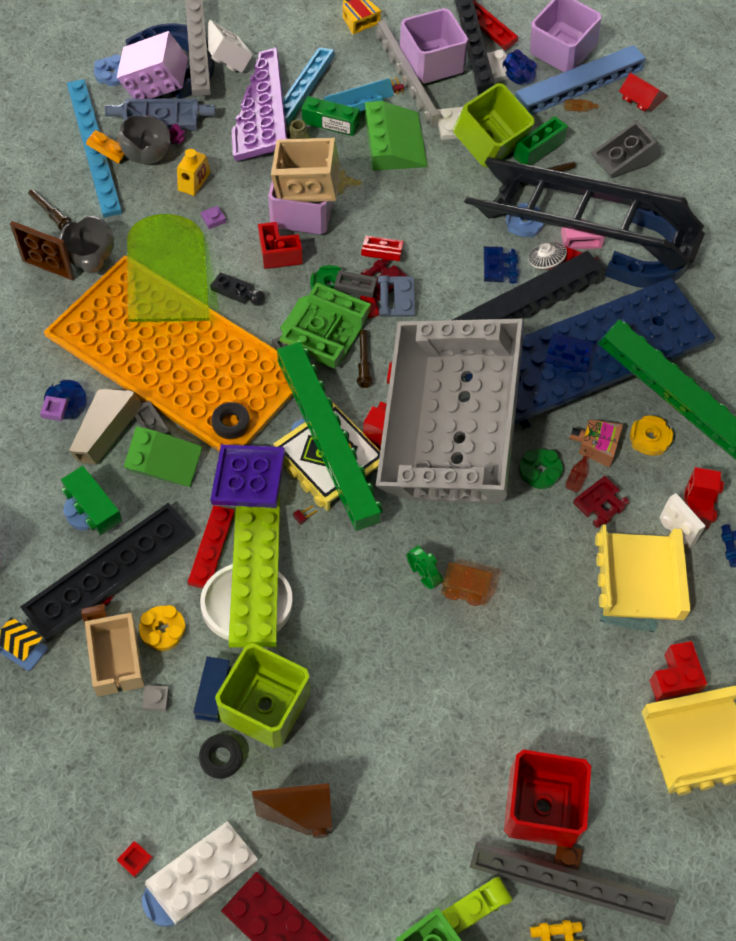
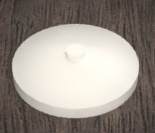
(217, 598)

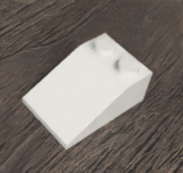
(227, 47)

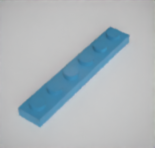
(306, 81)

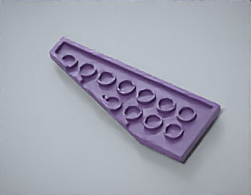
(262, 110)

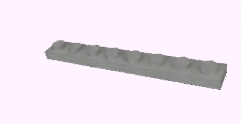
(197, 47)
(408, 75)

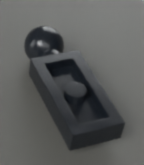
(237, 289)

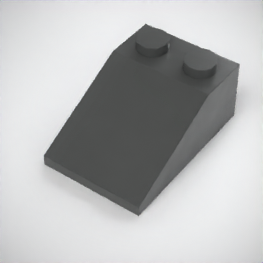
(627, 150)

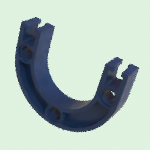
(180, 34)
(639, 272)

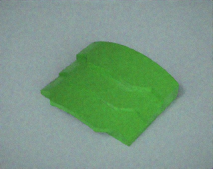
(325, 324)

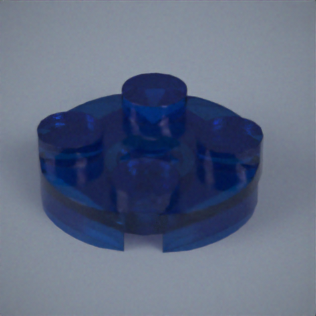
(517, 60)
(76, 394)

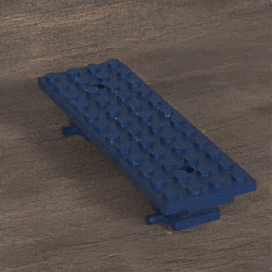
(655, 312)

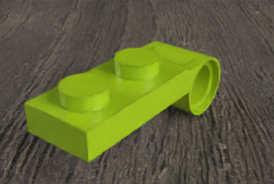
(477, 905)

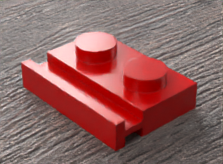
(382, 248)

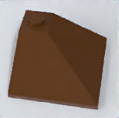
(42, 250)
(297, 808)

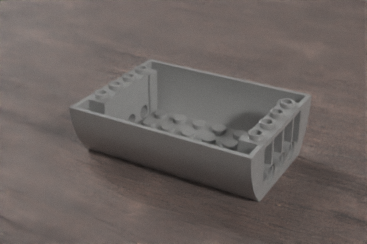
(428, 414)

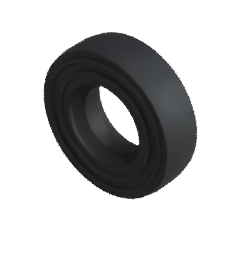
(230, 408)
(213, 743)

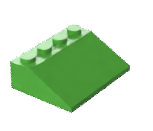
(393, 137)

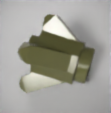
(298, 130)

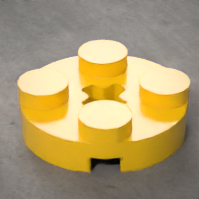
(646, 445)
(168, 616)

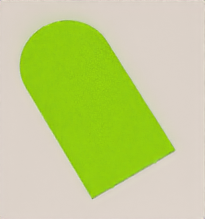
(166, 270)

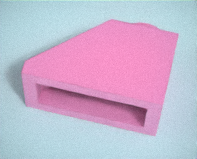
(581, 240)

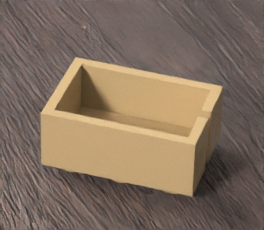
(114, 654)

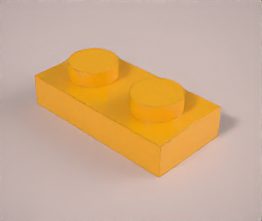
(105, 146)

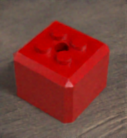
(559, 782)

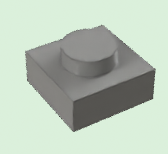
(155, 698)

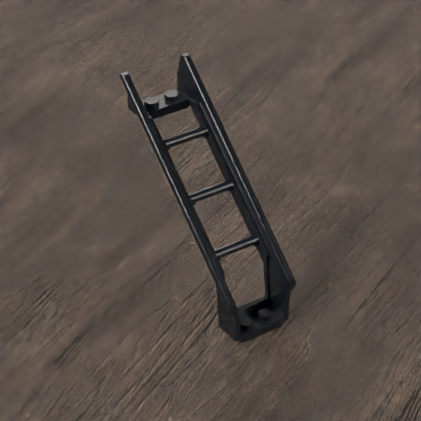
(670, 207)

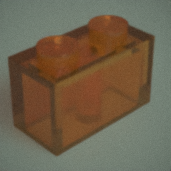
(466, 584)

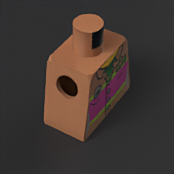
(598, 440)

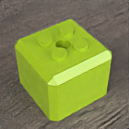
(492, 124)
(261, 677)

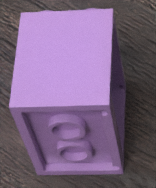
(152, 67)

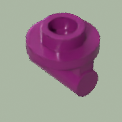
(176, 134)

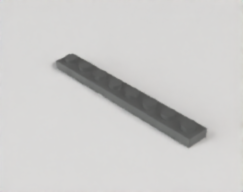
(573, 883)

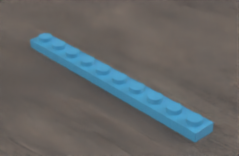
(97, 162)

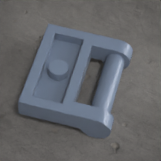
(403, 296)

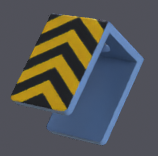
(21, 644)

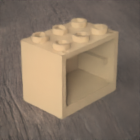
(306, 169)

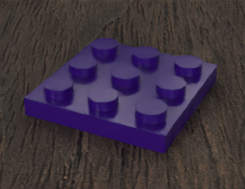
(248, 476)

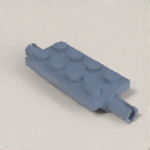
(170, 111)

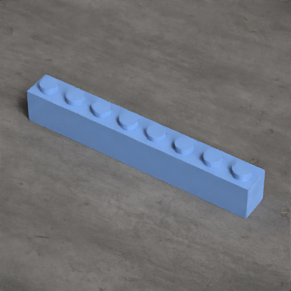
(581, 80)

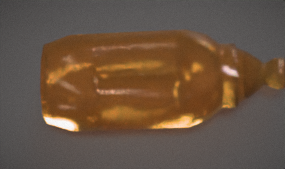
(578, 105)

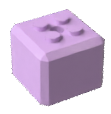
(565, 33)
(434, 45)
(299, 215)

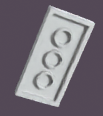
(201, 872)

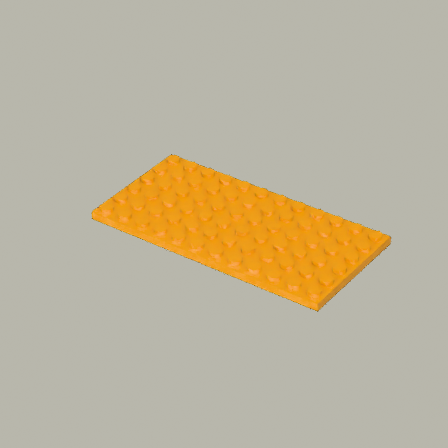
(174, 364)

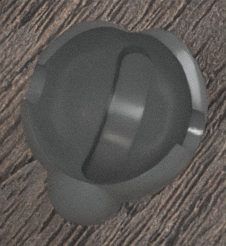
(144, 139)
(88, 243)

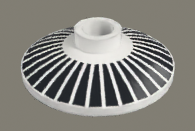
(547, 255)

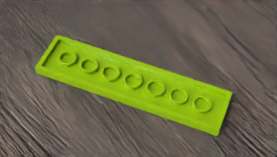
(255, 577)

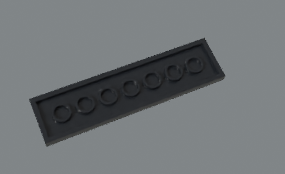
(107, 571)

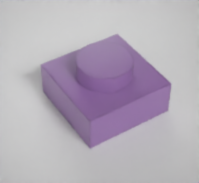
(213, 217)
(54, 408)

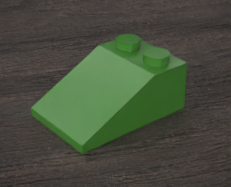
(162, 457)

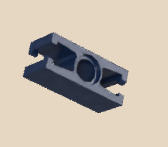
(212, 678)

